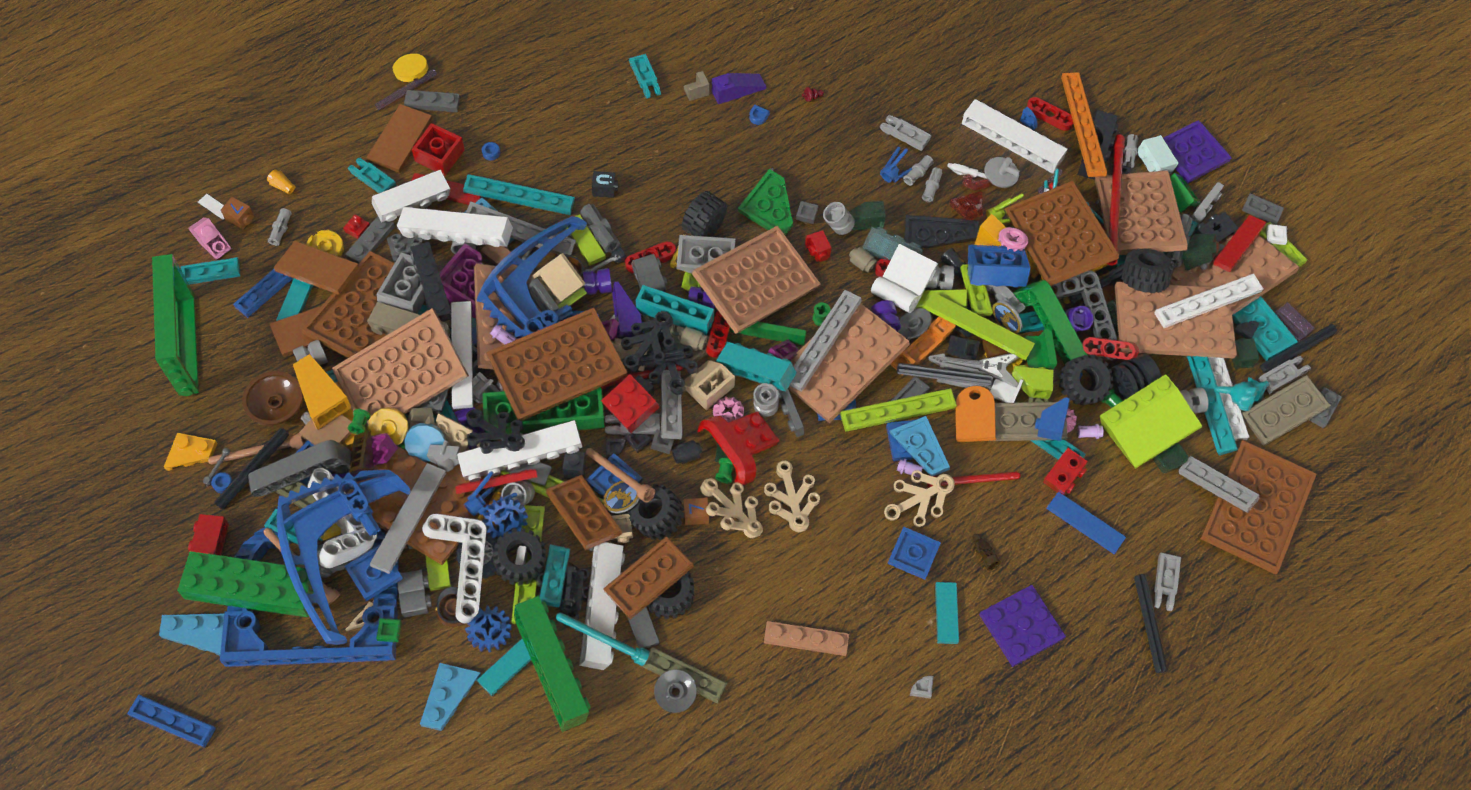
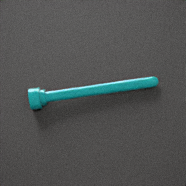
(639, 655)

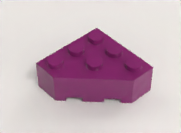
(459, 276)

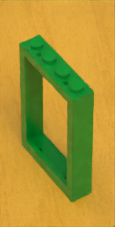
(175, 325)

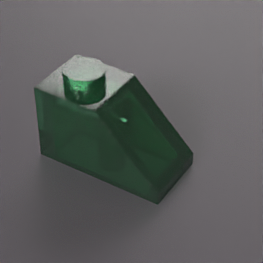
(869, 215)
(1200, 250)

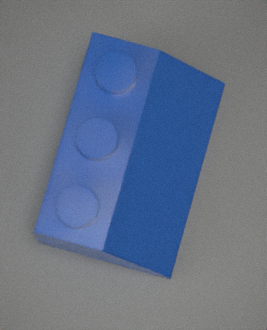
(997, 266)

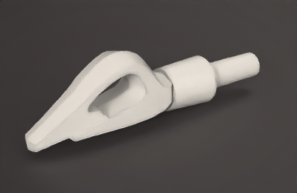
(963, 170)

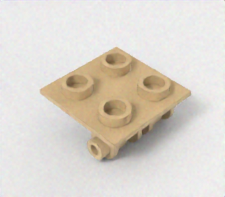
(454, 432)

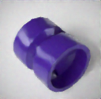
(597, 281)
(697, 293)
(887, 312)
(1080, 318)

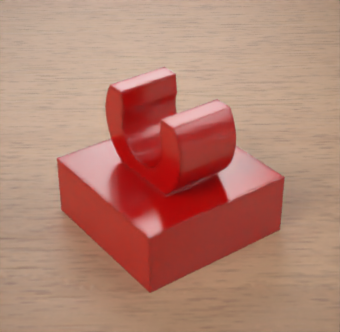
(356, 226)

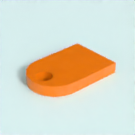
(975, 417)

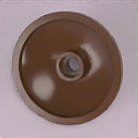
(271, 389)

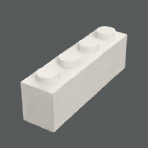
(412, 194)

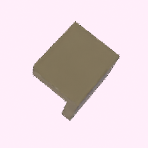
(699, 88)
(420, 415)

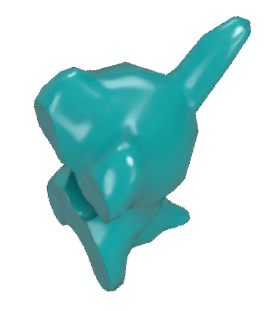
(1245, 393)

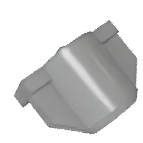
(482, 385)
(444, 455)

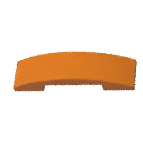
(926, 343)

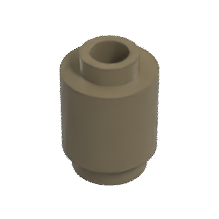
(862, 259)
(693, 338)

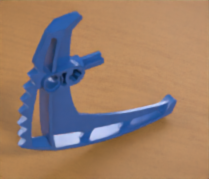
(514, 290)
(316, 519)

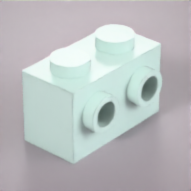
(1157, 155)

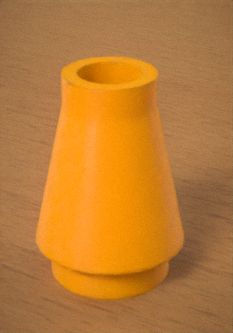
(280, 181)

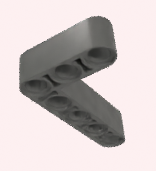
(1100, 306)
(300, 466)

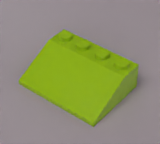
(1150, 421)

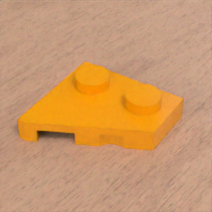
(189, 450)

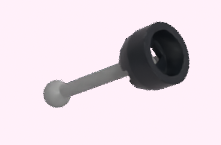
(617, 256)

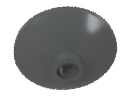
(915, 323)
(669, 681)

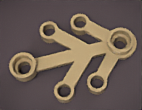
(921, 496)
(792, 499)
(749, 525)

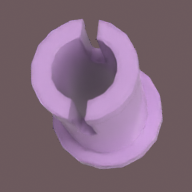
(502, 335)
(1090, 431)
(908, 468)

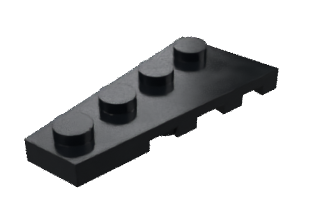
(939, 231)

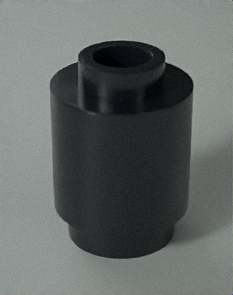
(686, 452)

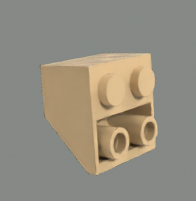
(559, 278)
(709, 383)

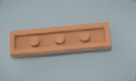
(806, 638)

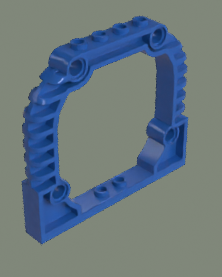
(244, 648)

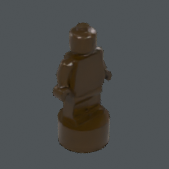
(991, 560)

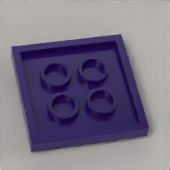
(1196, 151)
(1022, 625)

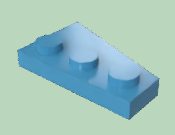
(922, 445)
(196, 630)
(447, 692)

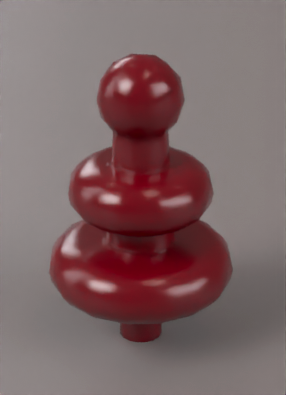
(810, 94)

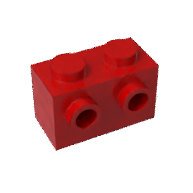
(1065, 472)
(209, 534)

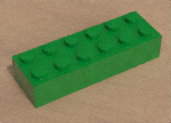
(585, 410)
(242, 584)
(551, 664)

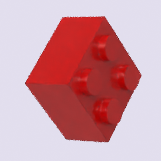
(438, 149)
(630, 403)

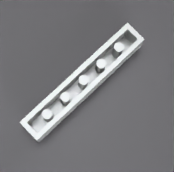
(1014, 136)
(455, 226)
(538, 445)
(600, 608)

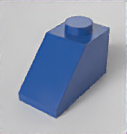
(1053, 420)

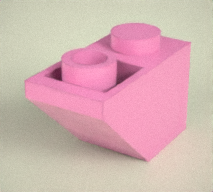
(210, 237)

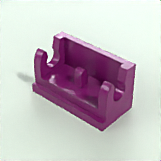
(382, 448)

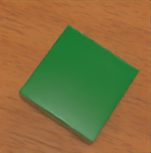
(389, 630)

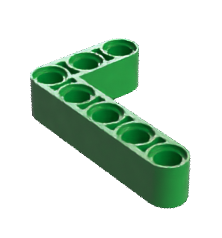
(1052, 317)

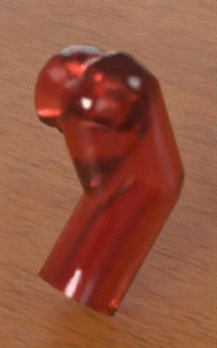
(974, 185)

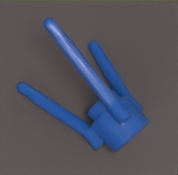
(890, 171)
(475, 502)

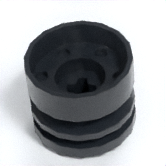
(1134, 375)

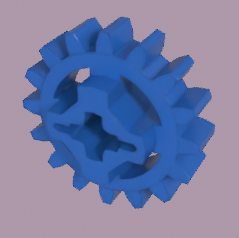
(500, 512)
(497, 629)

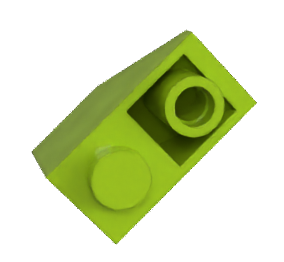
(1036, 381)

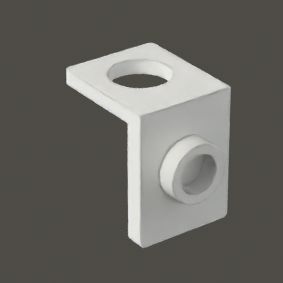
(1004, 391)

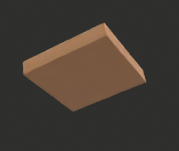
(334, 430)

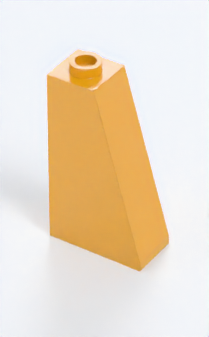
(989, 235)
(321, 394)

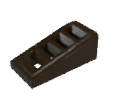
(362, 453)

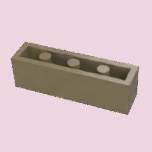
(387, 319)

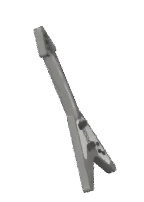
(994, 365)

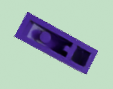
(736, 85)
(624, 312)

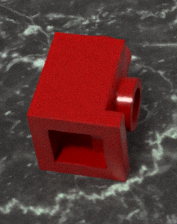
(818, 246)

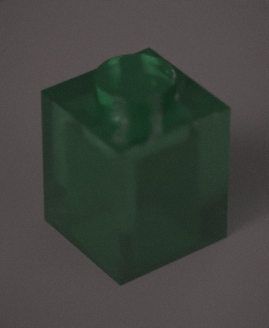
(1246, 353)

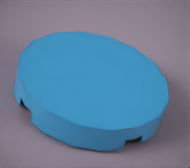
(419, 440)

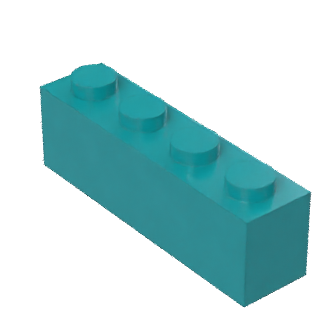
(683, 312)
(757, 365)

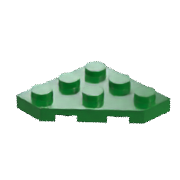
(769, 203)

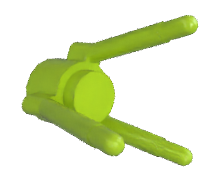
(998, 210)

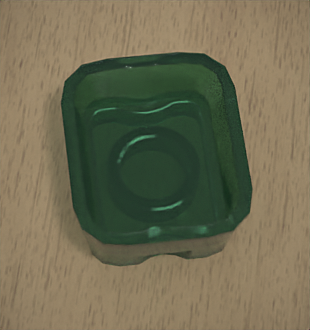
(1171, 458)

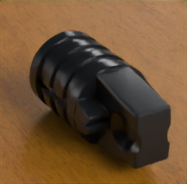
(953, 259)

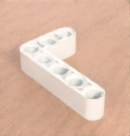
(354, 537)
(468, 560)

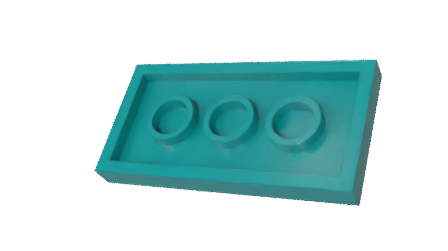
(1271, 334)

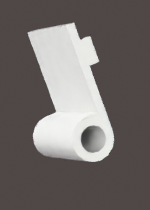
(905, 278)

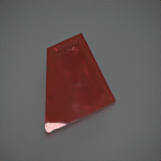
(968, 206)

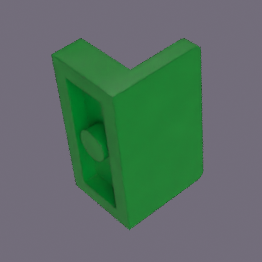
(1183, 193)
(1043, 352)

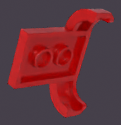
(741, 440)

